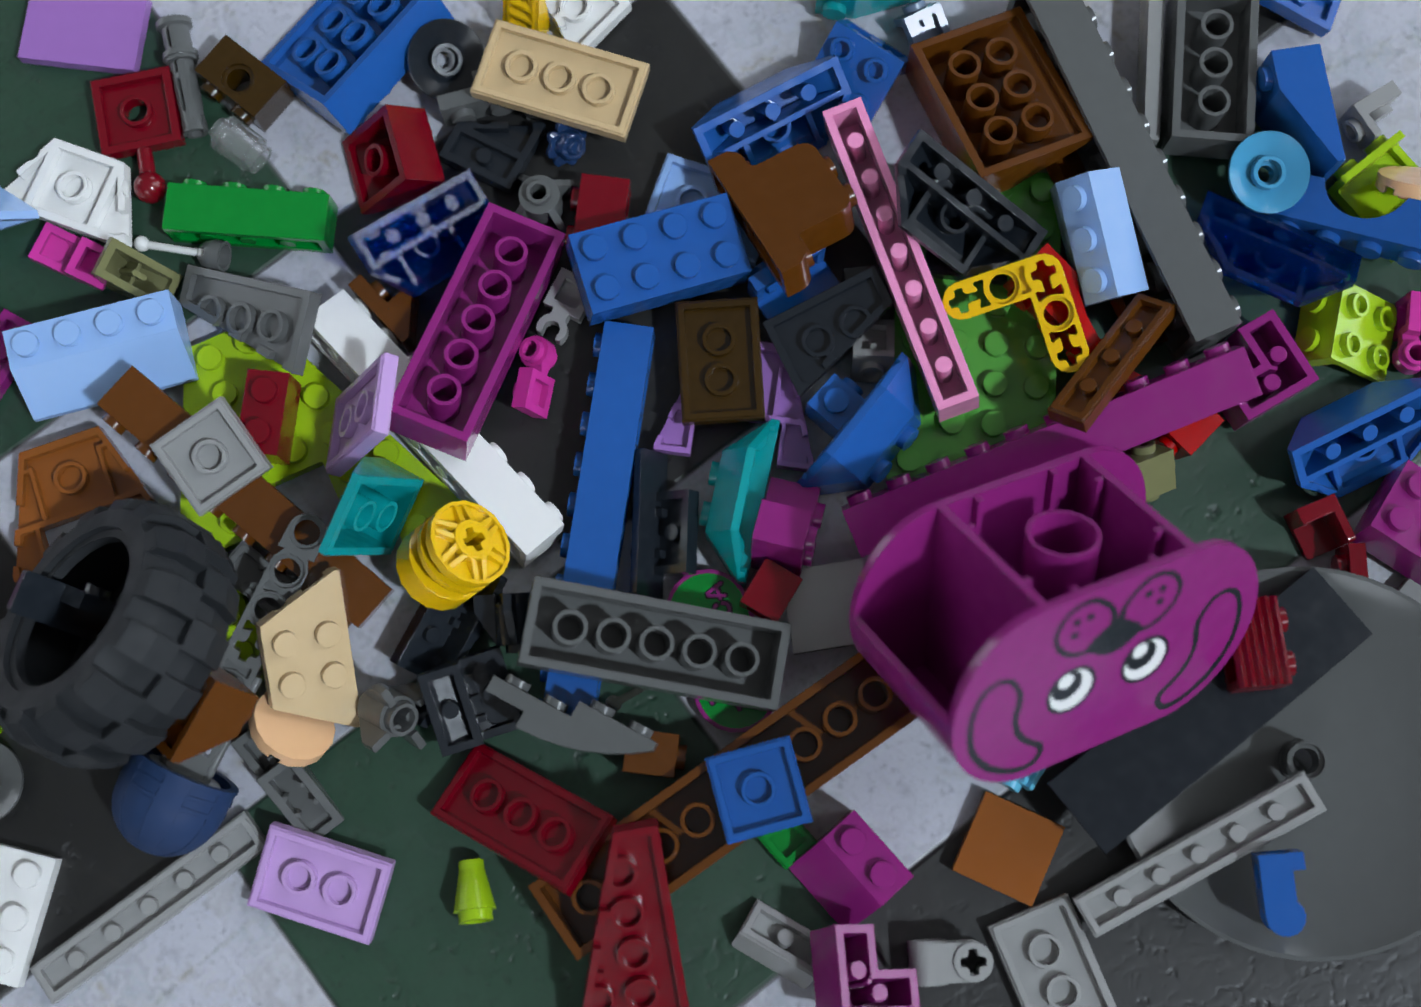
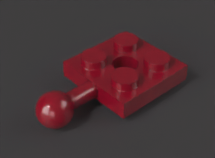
(157, 131)

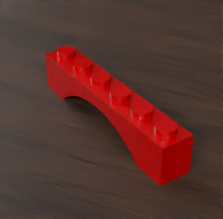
(1183, 440)

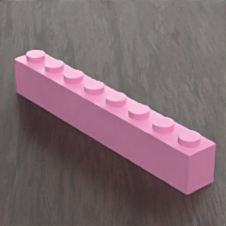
(901, 262)

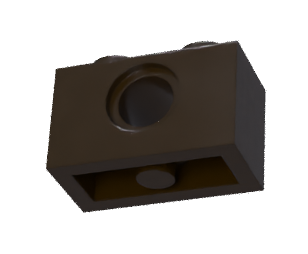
(232, 65)

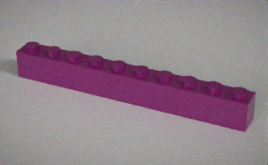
(1131, 418)

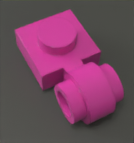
(1407, 334)
(533, 385)

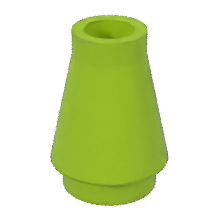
(473, 893)

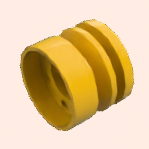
(452, 555)

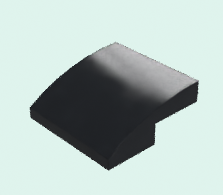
(461, 707)

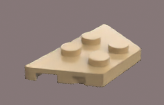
(310, 654)

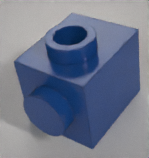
(834, 404)

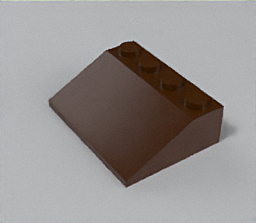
(996, 98)

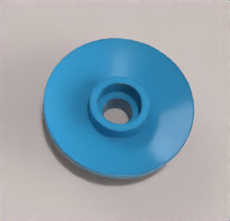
(1286, 166)

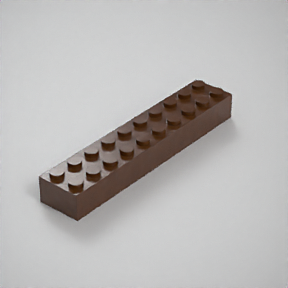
(829, 731)

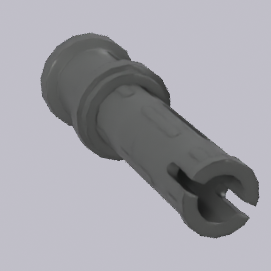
(181, 59)

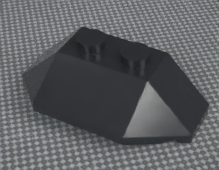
(958, 211)

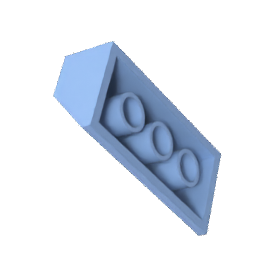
(80, 356)

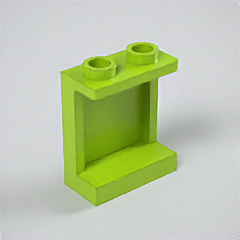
(1356, 181)

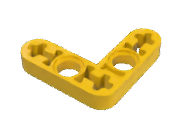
(1026, 288)

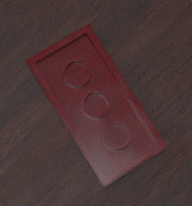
(524, 818)

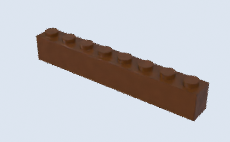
(257, 509)

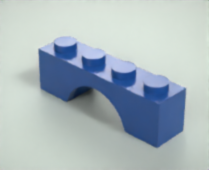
(1389, 236)

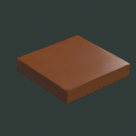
(1008, 848)

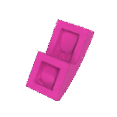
(67, 254)

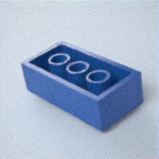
(658, 258)

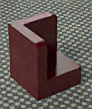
(1319, 527)
(770, 591)

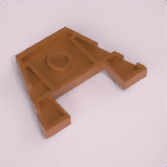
(64, 483)

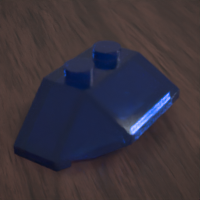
(423, 238)
(1274, 254)

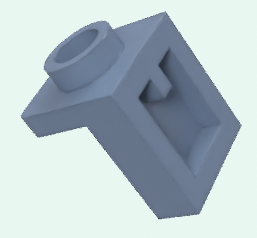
(922, 21)

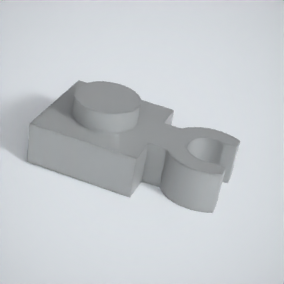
(565, 305)

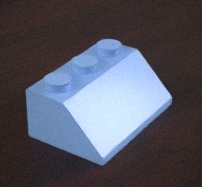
(1099, 235)

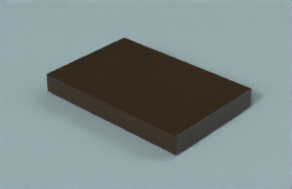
(720, 361)

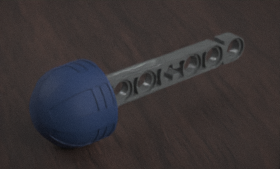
(180, 806)

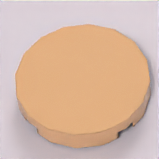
(1403, 179)
(289, 736)

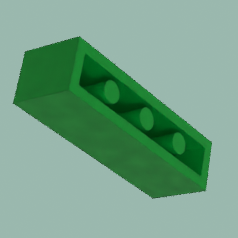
(250, 216)

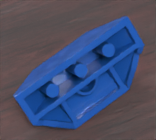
(775, 113)
(871, 436)
(1358, 437)

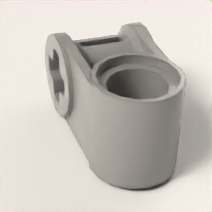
(939, 961)

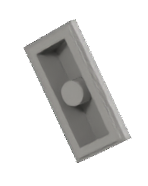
(776, 943)

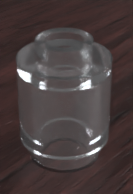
(239, 144)

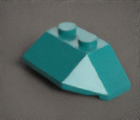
(737, 496)

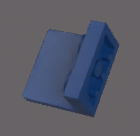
(866, 61)

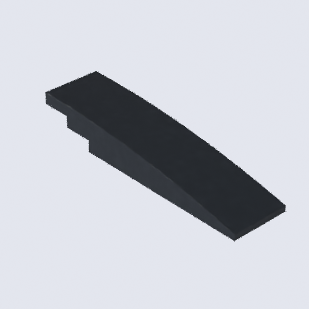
(1141, 771)

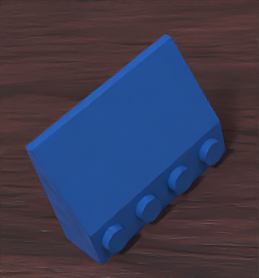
(350, 54)

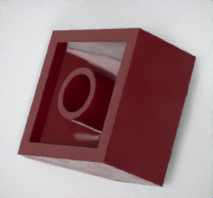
(392, 158)

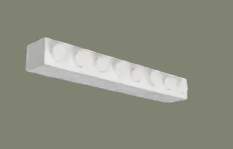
(352, 344)

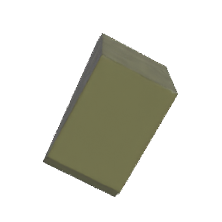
(132, 272)

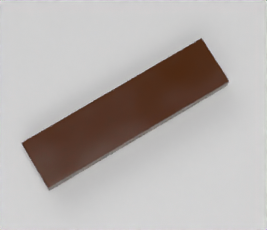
(1111, 362)

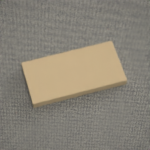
(560, 80)

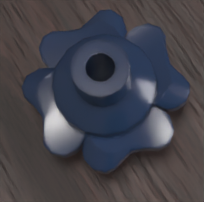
(565, 144)

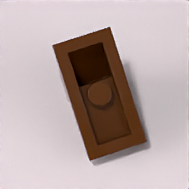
(398, 314)

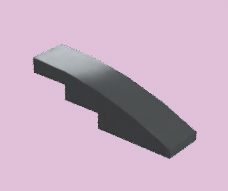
(292, 789)

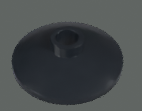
(454, 40)

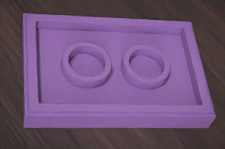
(86, 34)

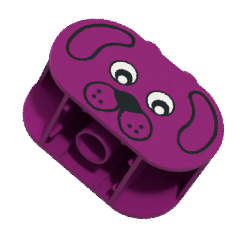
(1047, 613)

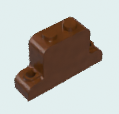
(787, 208)

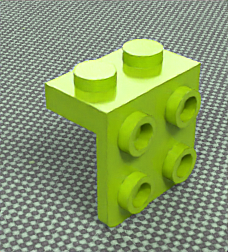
(1348, 331)

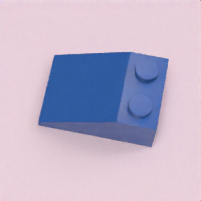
(1298, 101)

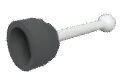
(211, 254)

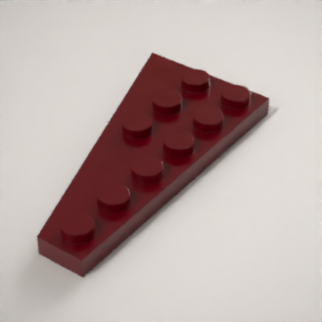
(635, 933)

